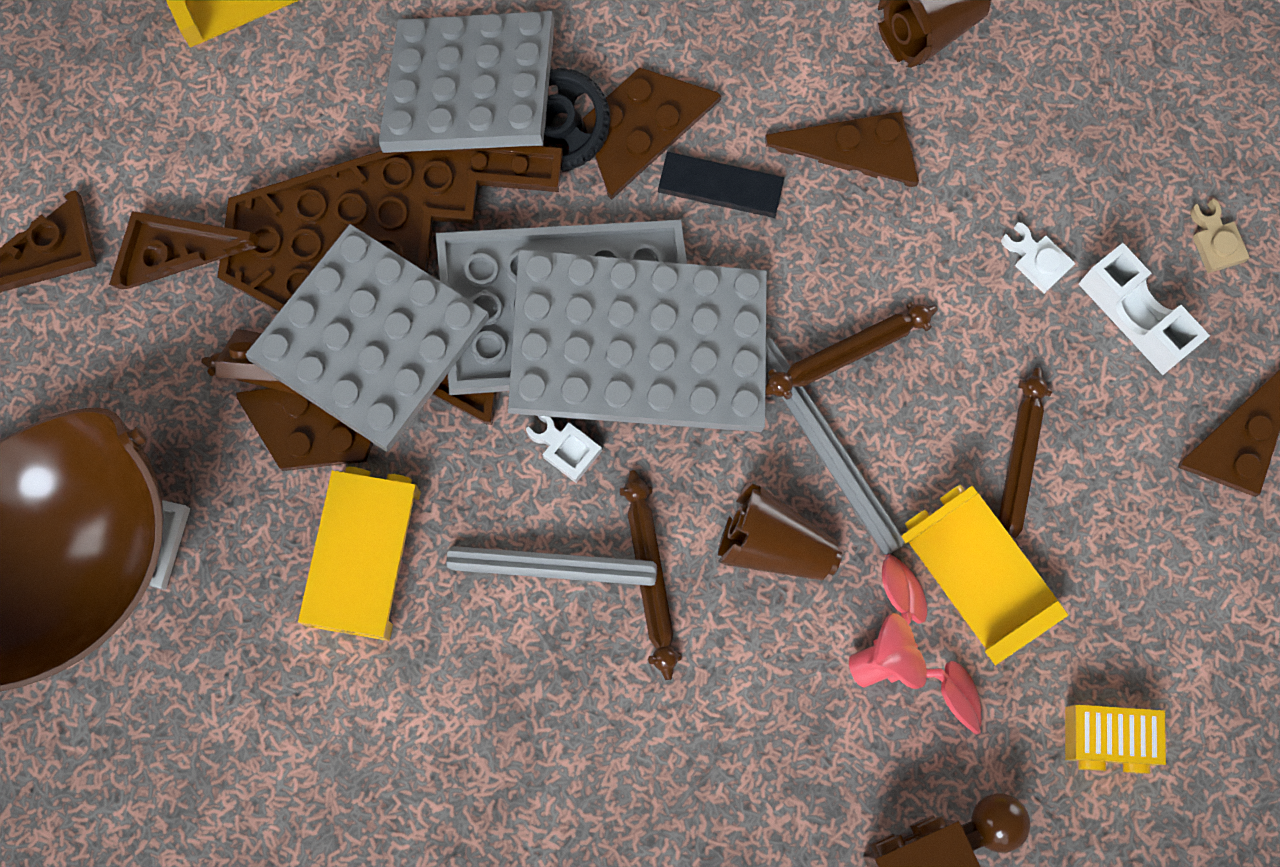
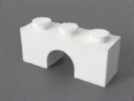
(1122, 293)

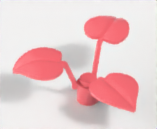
(897, 653)

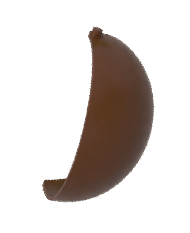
(73, 539)

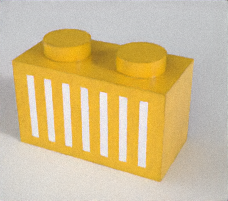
(1115, 736)

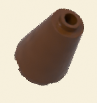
(924, 27)
(776, 539)

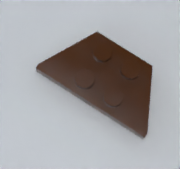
(645, 120)
(301, 432)

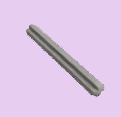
(552, 565)

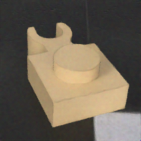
(1217, 243)

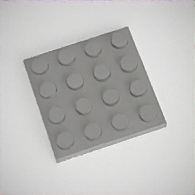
(468, 82)
(368, 337)

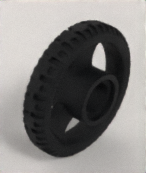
(581, 145)

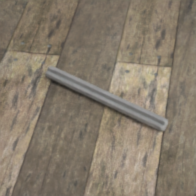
(837, 459)

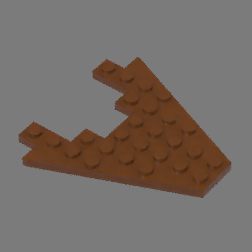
(387, 198)

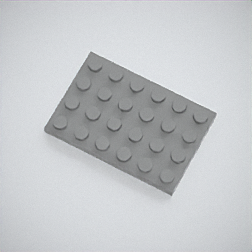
(485, 272)
(639, 341)

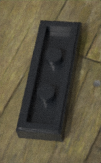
(721, 184)

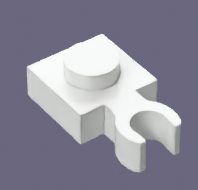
(1041, 261)
(568, 449)

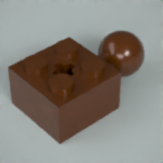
(996, 823)

